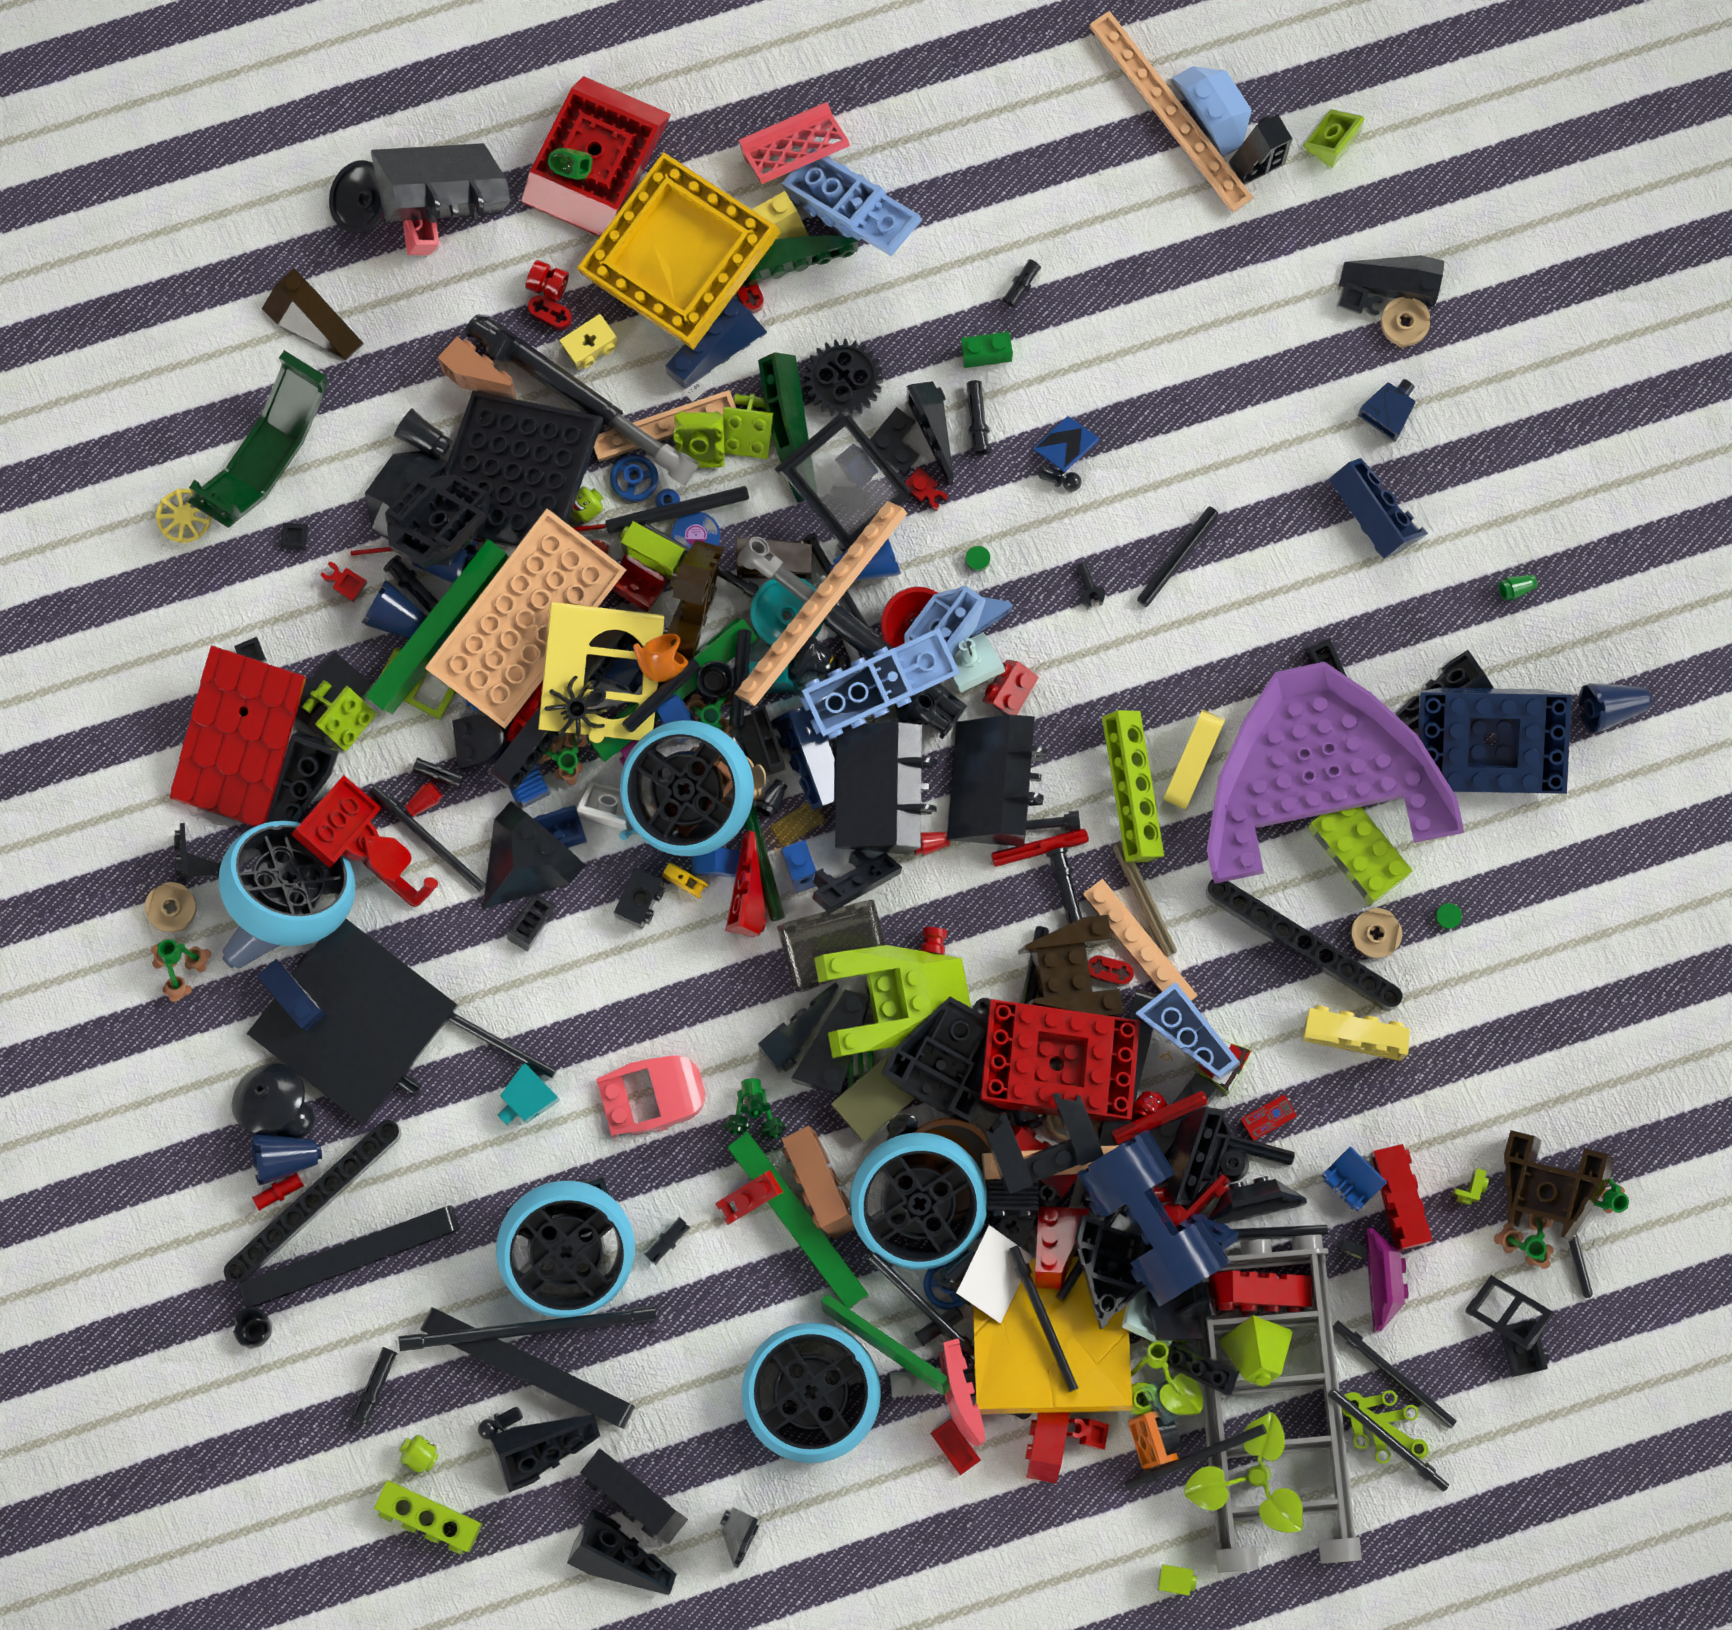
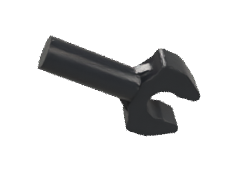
(1089, 586)

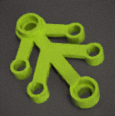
(1383, 1420)

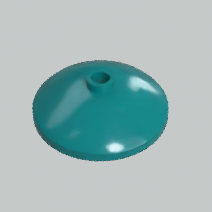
(768, 607)

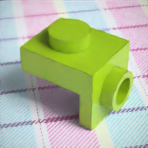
(1477, 1185)

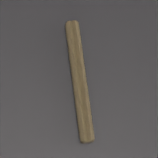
(1146, 902)

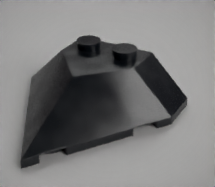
(525, 859)
(1106, 1264)

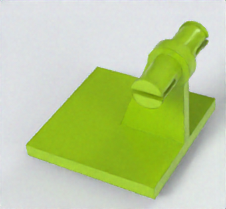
(747, 430)
(344, 717)

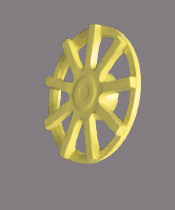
(182, 516)

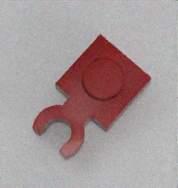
(923, 487)
(346, 583)
(1091, 1433)

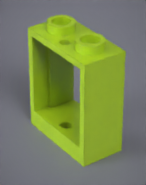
(652, 550)

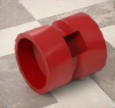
(544, 279)

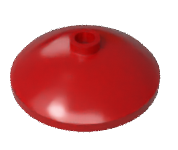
(900, 610)

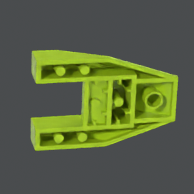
(902, 988)

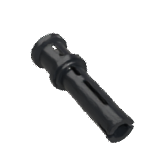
(978, 429)
(407, 579)
(1062, 873)
(369, 1397)

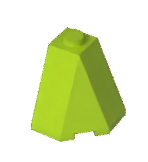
(1258, 1349)

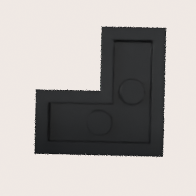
(890, 444)

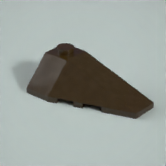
(303, 311)

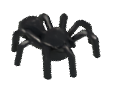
(576, 708)

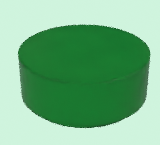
(978, 558)
(1448, 916)

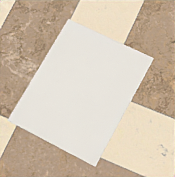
(991, 1275)

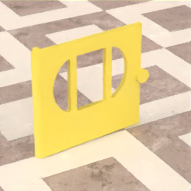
(566, 651)

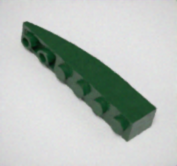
(799, 254)
(785, 401)

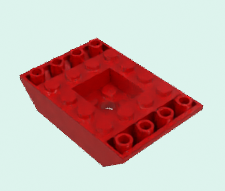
(626, 134)
(1094, 1052)

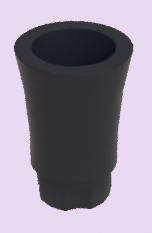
(422, 435)

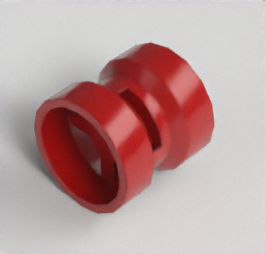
(933, 940)

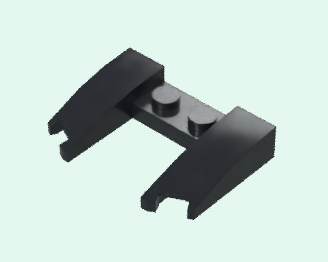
(1021, 1172)

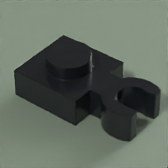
(1355, 299)

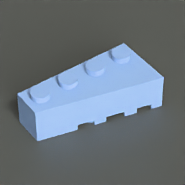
(1184, 1026)

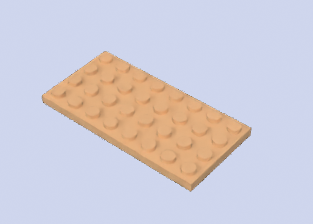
(502, 640)

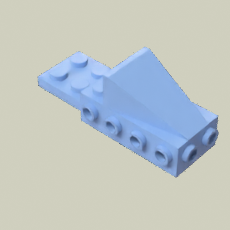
(850, 204)
(878, 683)

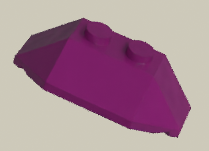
(1385, 1279)

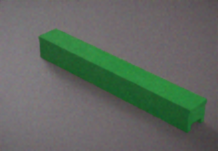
(719, 647)
(410, 662)
(801, 1224)

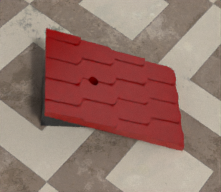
(237, 737)

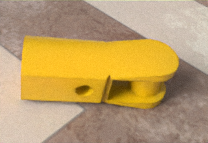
(681, 878)

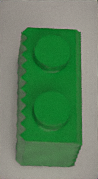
(986, 349)

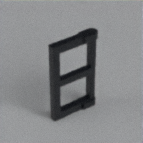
(1499, 1326)

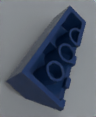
(728, 334)
(1375, 509)
(809, 756)

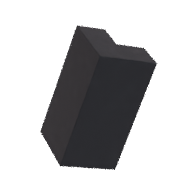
(761, 741)

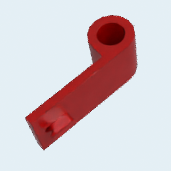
(1179, 1213)

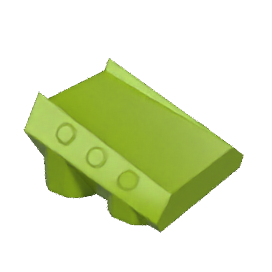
(701, 437)

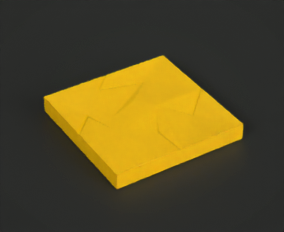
(678, 250)
(1020, 1372)

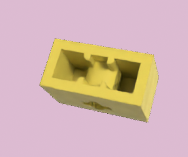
(595, 332)

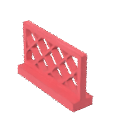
(790, 134)

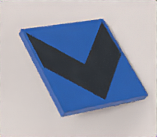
(1066, 444)

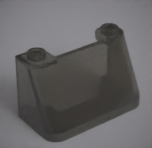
(825, 933)

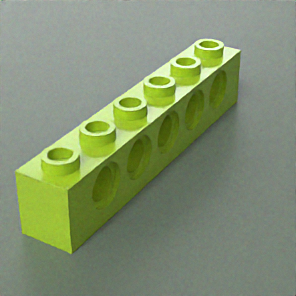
(1132, 786)

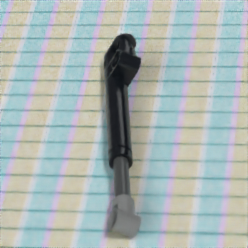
(510, 348)
(932, 706)

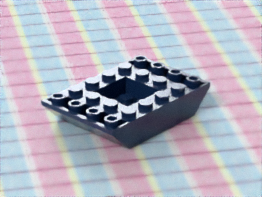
(1529, 746)

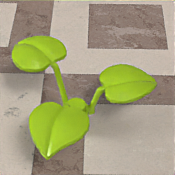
(1182, 1393)
(1282, 1510)

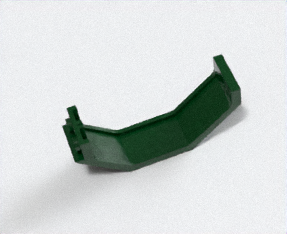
(267, 447)

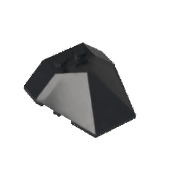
(943, 1060)

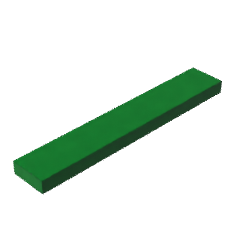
(885, 1344)

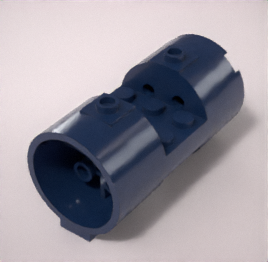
(1128, 1179)

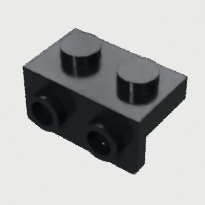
(1522, 1360)

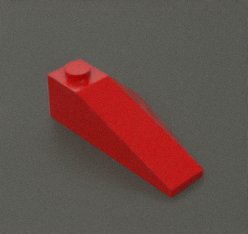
(747, 901)

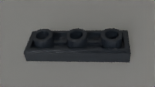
(1212, 1372)

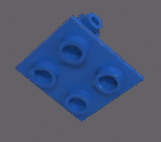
(1354, 1179)

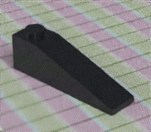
(1457, 673)
(787, 1041)
(534, 1448)

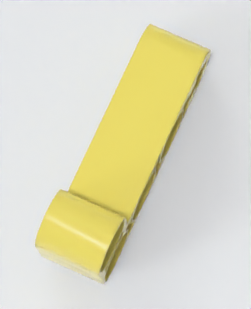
(1194, 759)

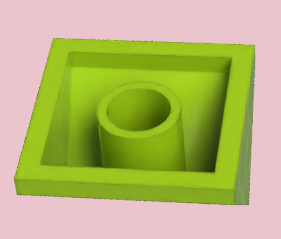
(1334, 136)

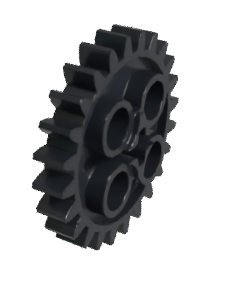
(860, 365)

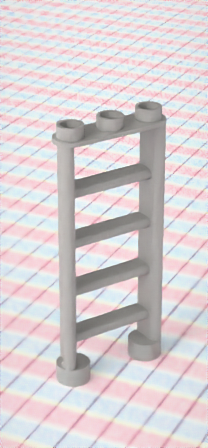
(1257, 1255)

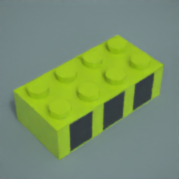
(1361, 852)

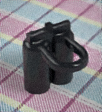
(955, 1271)

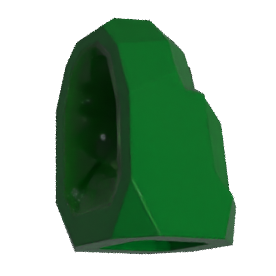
(570, 163)

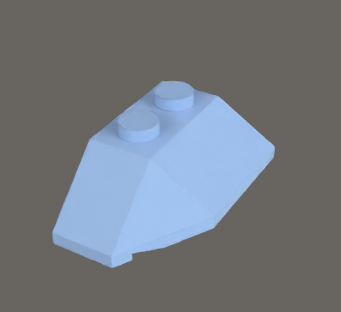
(1216, 106)
(953, 612)

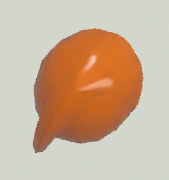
(660, 660)

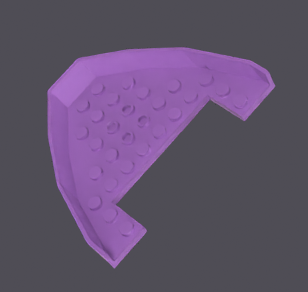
(1316, 750)

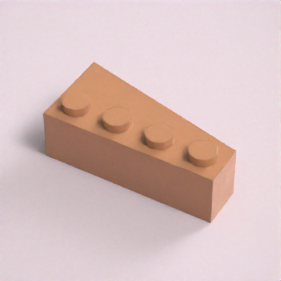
(818, 1182)

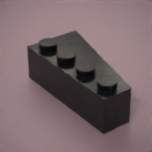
(818, 1067)
(632, 1495)

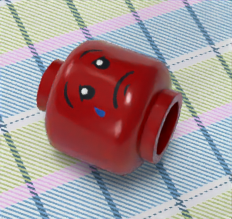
(1147, 1103)

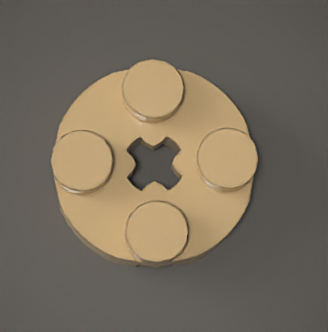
(1403, 335)
(163, 895)
(1387, 924)

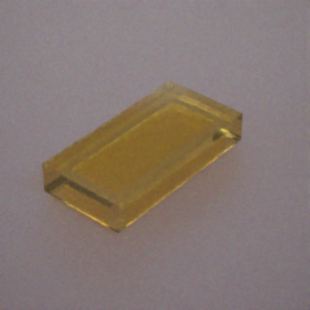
(797, 824)

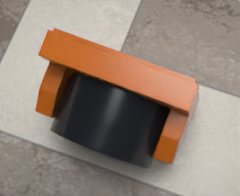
(1154, 1440)

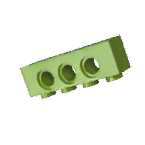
(467, 1527)

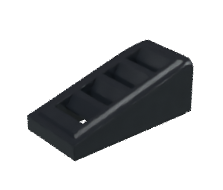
(1330, 652)
(521, 940)

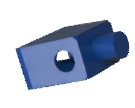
(799, 865)

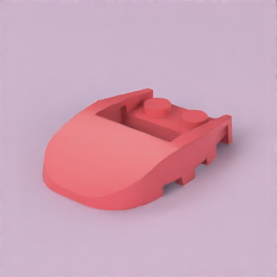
(676, 1089)
(964, 1413)

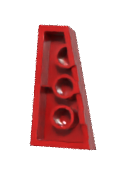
(1401, 1198)
(1261, 1290)

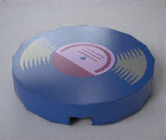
(696, 527)

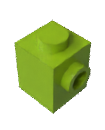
(1176, 1580)

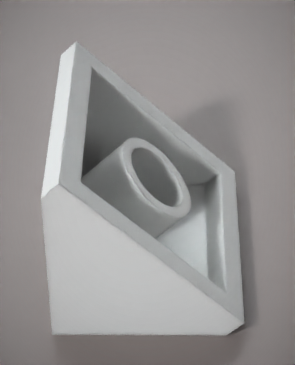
(603, 806)

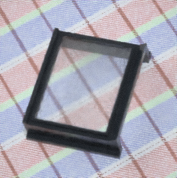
(843, 478)

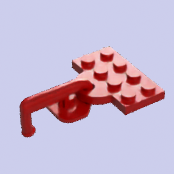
(344, 828)

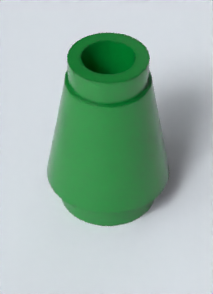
(1516, 586)

